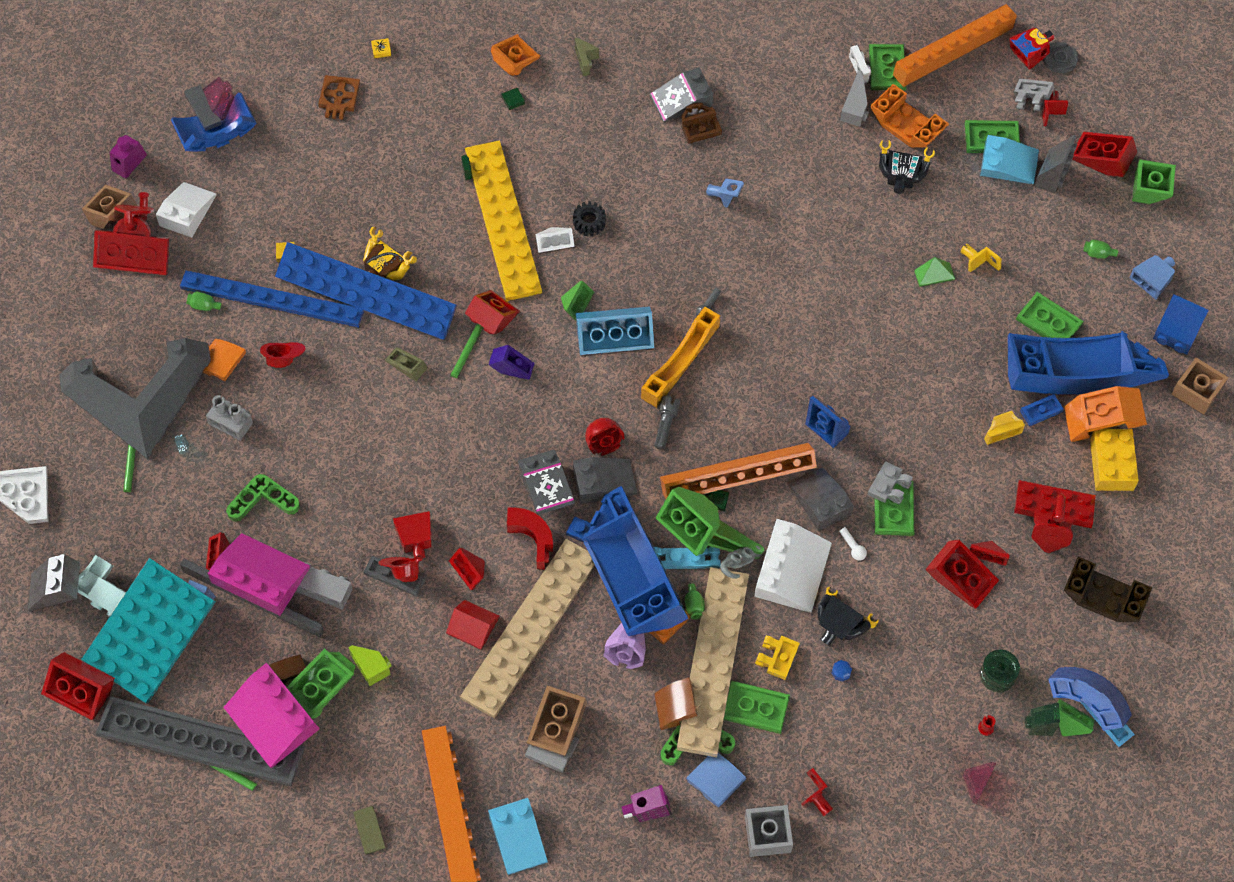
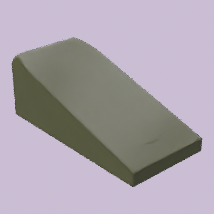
(407, 363)
(369, 830)

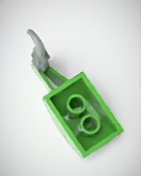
(697, 525)

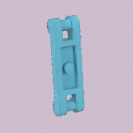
(684, 559)

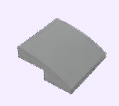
(551, 759)

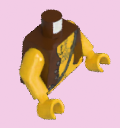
(384, 260)

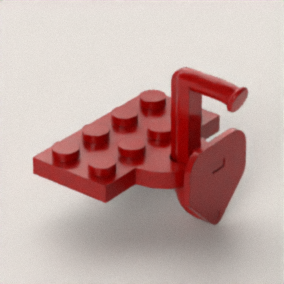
(131, 243)
(1054, 513)

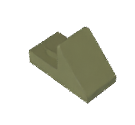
(585, 53)

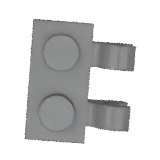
(1032, 89)
(886, 480)

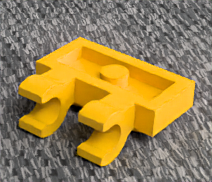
(783, 656)

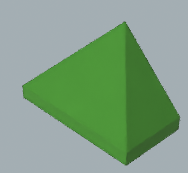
(934, 272)
(577, 299)
(1073, 721)

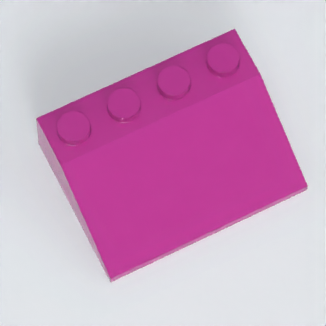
(258, 573)
(270, 716)

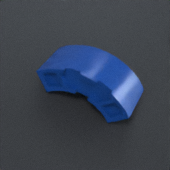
(196, 139)
(1095, 692)

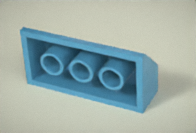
(615, 330)

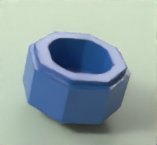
(841, 670)

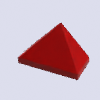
(216, 546)
(990, 552)
(468, 567)

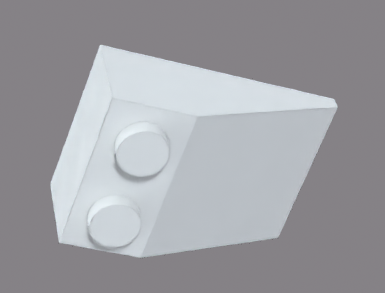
(185, 209)

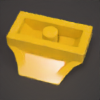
(1004, 427)

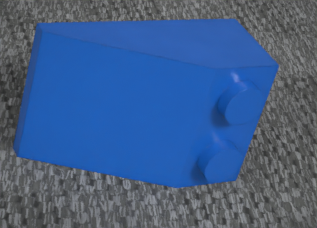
(1180, 324)
(826, 423)

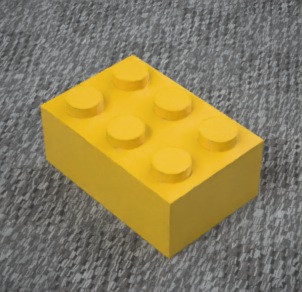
(1114, 460)

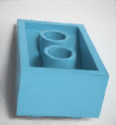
(1009, 160)
(517, 836)

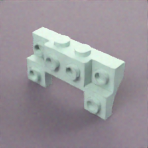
(96, 588)

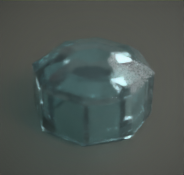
(182, 444)

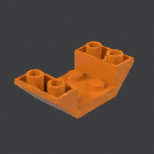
(904, 120)
(1104, 410)

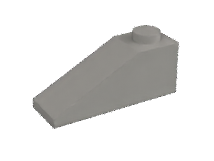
(856, 103)

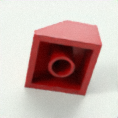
(491, 312)

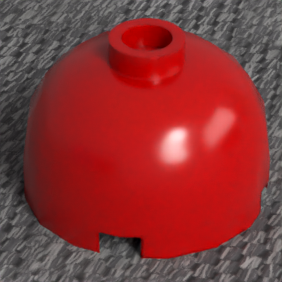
(603, 436)

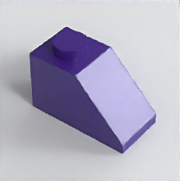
(511, 362)

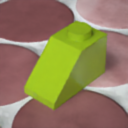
(370, 663)

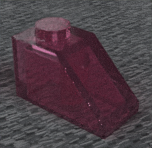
(219, 97)

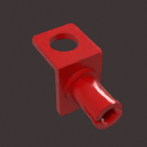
(1054, 107)
(817, 798)

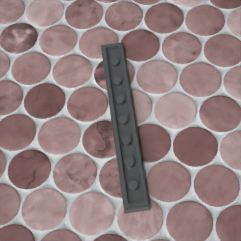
(288, 615)

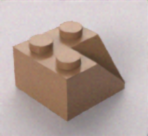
(101, 207)
(1199, 386)

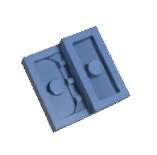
(716, 779)

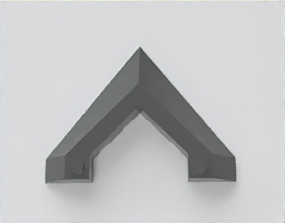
(144, 419)

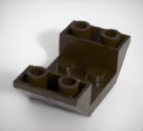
(1105, 594)

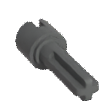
(667, 412)

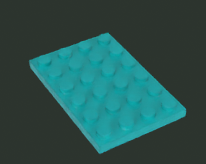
(148, 630)

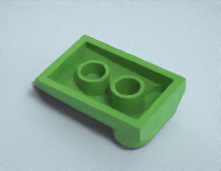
(321, 681)

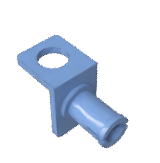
(725, 192)

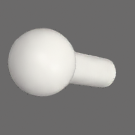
(858, 552)

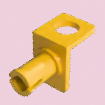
(978, 258)

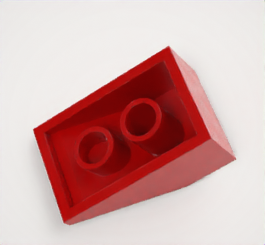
(1106, 152)
(962, 573)

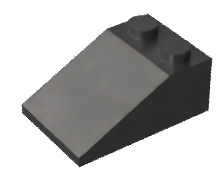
(602, 475)
(822, 498)
(54, 582)

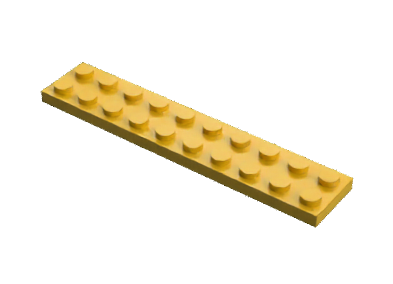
(503, 221)

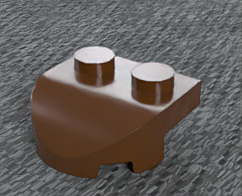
(700, 123)

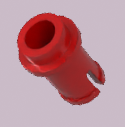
(986, 726)

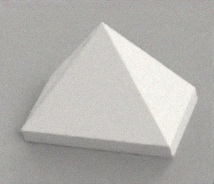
(554, 239)

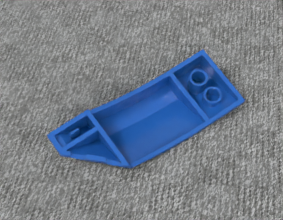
(1079, 364)
(631, 568)

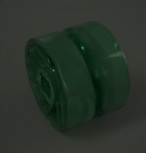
(999, 670)

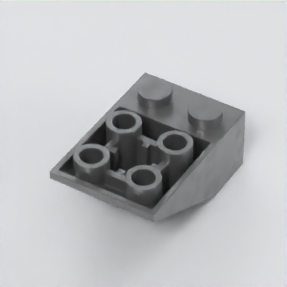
(1056, 165)

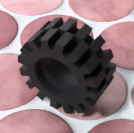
(592, 227)

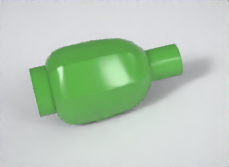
(1099, 249)
(202, 302)
(694, 602)

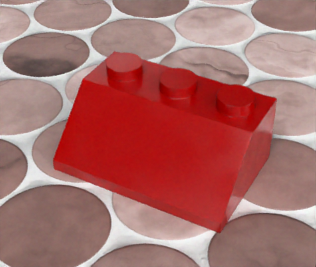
(77, 685)

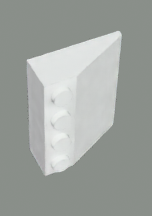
(792, 566)

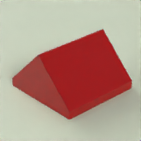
(471, 624)

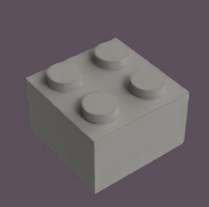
(768, 830)

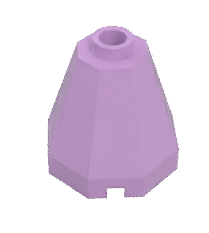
(625, 648)

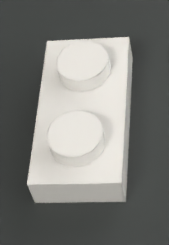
(858, 60)

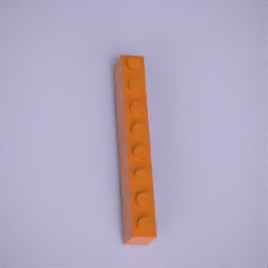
(954, 45)
(742, 470)
(449, 806)

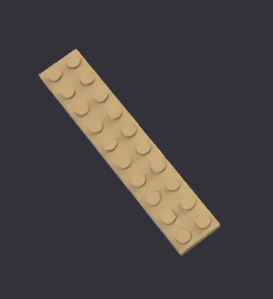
(529, 629)
(713, 662)

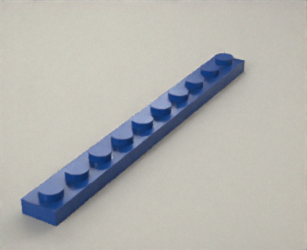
(272, 298)

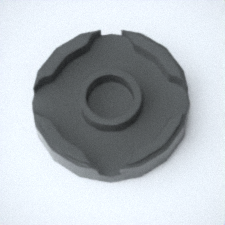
(1061, 62)

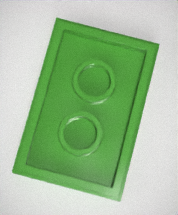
(882, 64)
(978, 130)
(1048, 318)
(894, 517)
(756, 707)

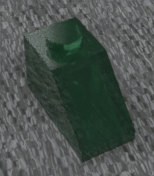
(1043, 720)

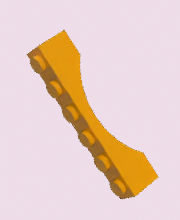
(665, 378)

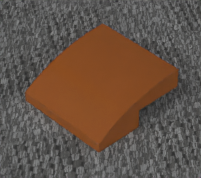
(675, 703)

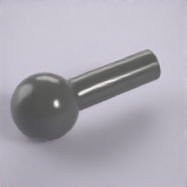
(710, 301)

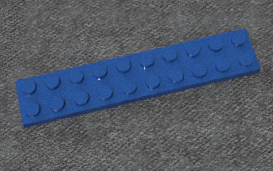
(366, 290)

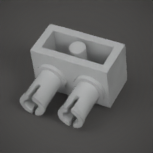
(229, 418)

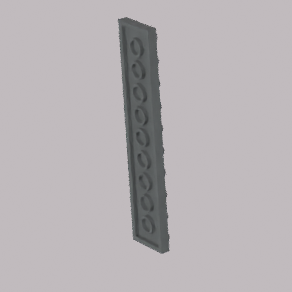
(192, 740)

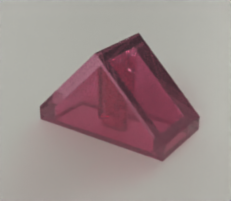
(977, 778)

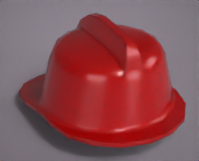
(281, 354)
(402, 568)

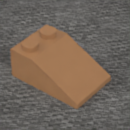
(557, 720)

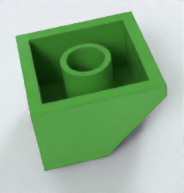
(1153, 182)

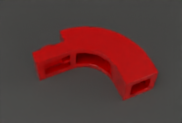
(531, 524)

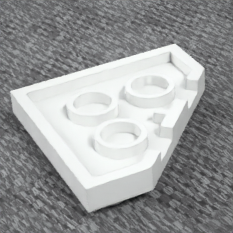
(26, 493)

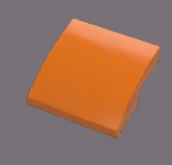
(224, 359)

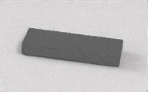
(201, 108)
(385, 575)

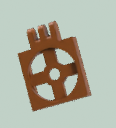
(337, 107)

